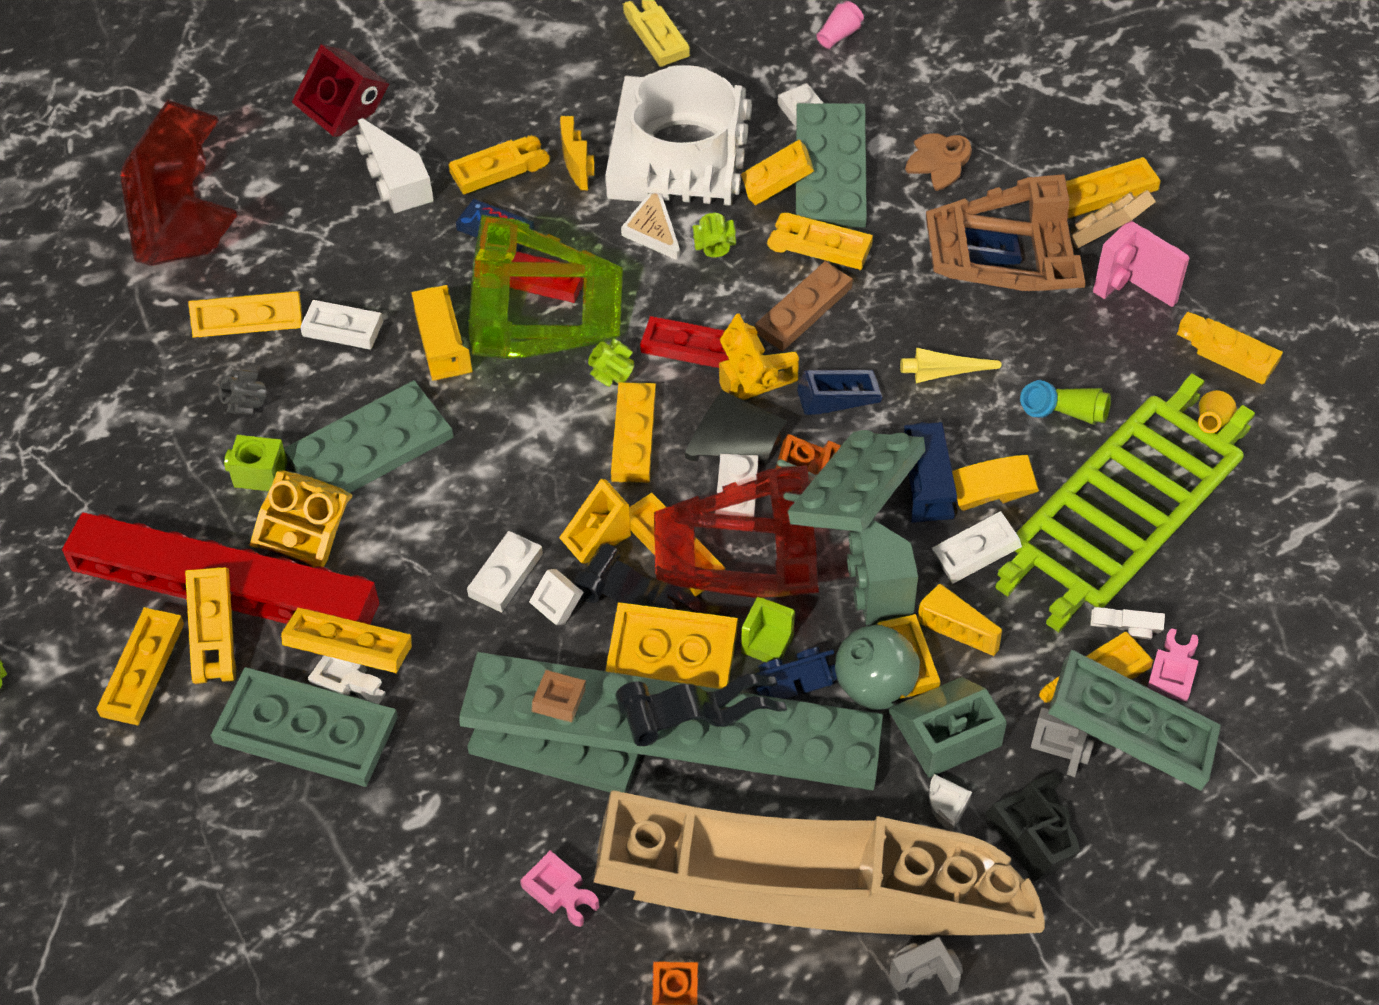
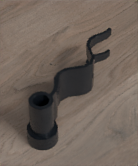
(625, 585)
(686, 702)

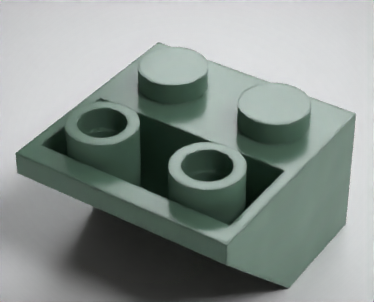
(883, 573)
(950, 725)

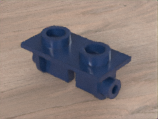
(809, 668)

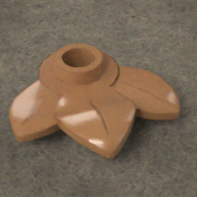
(936, 157)

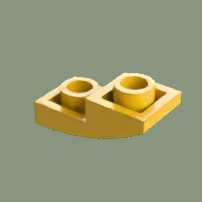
(575, 153)
(993, 480)

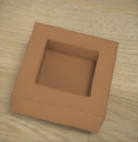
(558, 696)

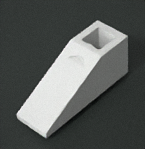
(398, 168)

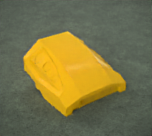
(300, 518)

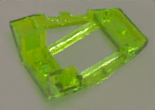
(491, 272)

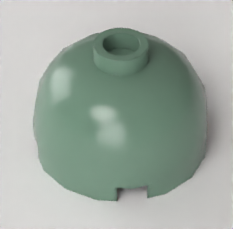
(876, 666)

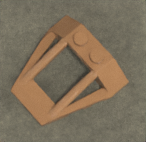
(1047, 227)

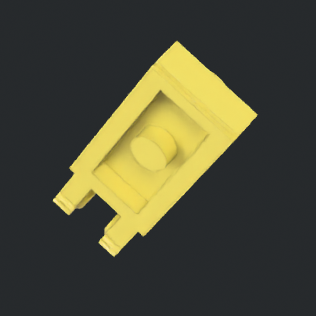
(657, 32)

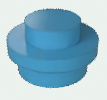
(1038, 398)

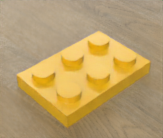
(672, 645)

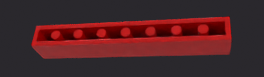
(258, 583)

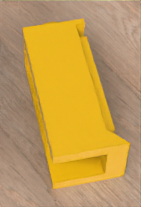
(440, 333)

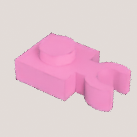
(1173, 668)
(557, 884)

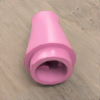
(842, 22)

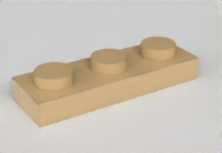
(1110, 217)

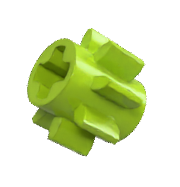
(714, 235)
(611, 362)

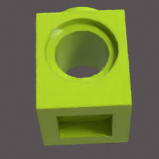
(255, 462)

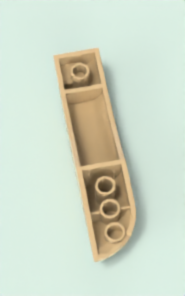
(813, 872)

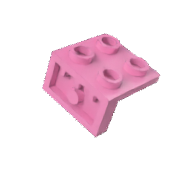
(1143, 260)

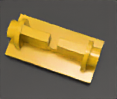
(746, 356)

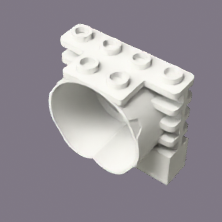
(700, 168)

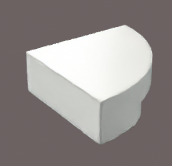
(947, 801)

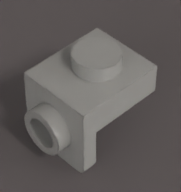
(1062, 740)
(918, 963)

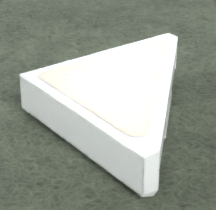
(652, 226)

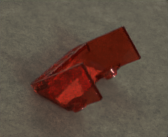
(159, 192)

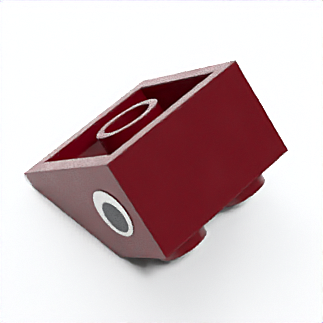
(339, 90)

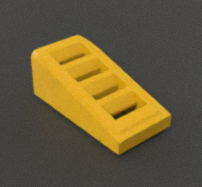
(731, 384)
(956, 619)

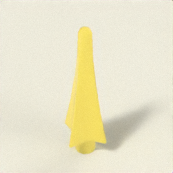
(933, 365)

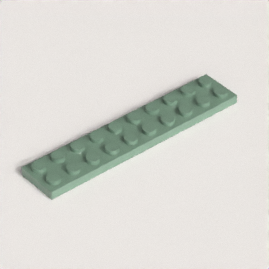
(797, 743)

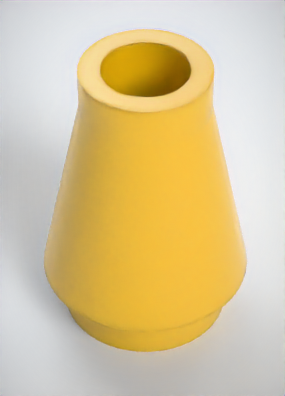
(1215, 411)

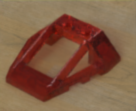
(795, 544)

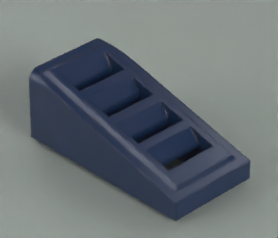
(979, 253)
(818, 399)

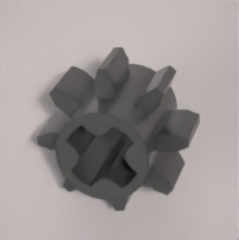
(242, 392)

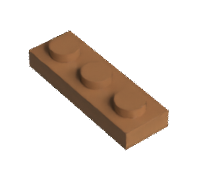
(803, 306)

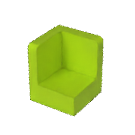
(767, 630)

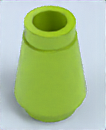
(1084, 404)

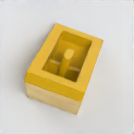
(599, 520)

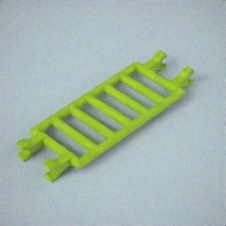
(1143, 550)

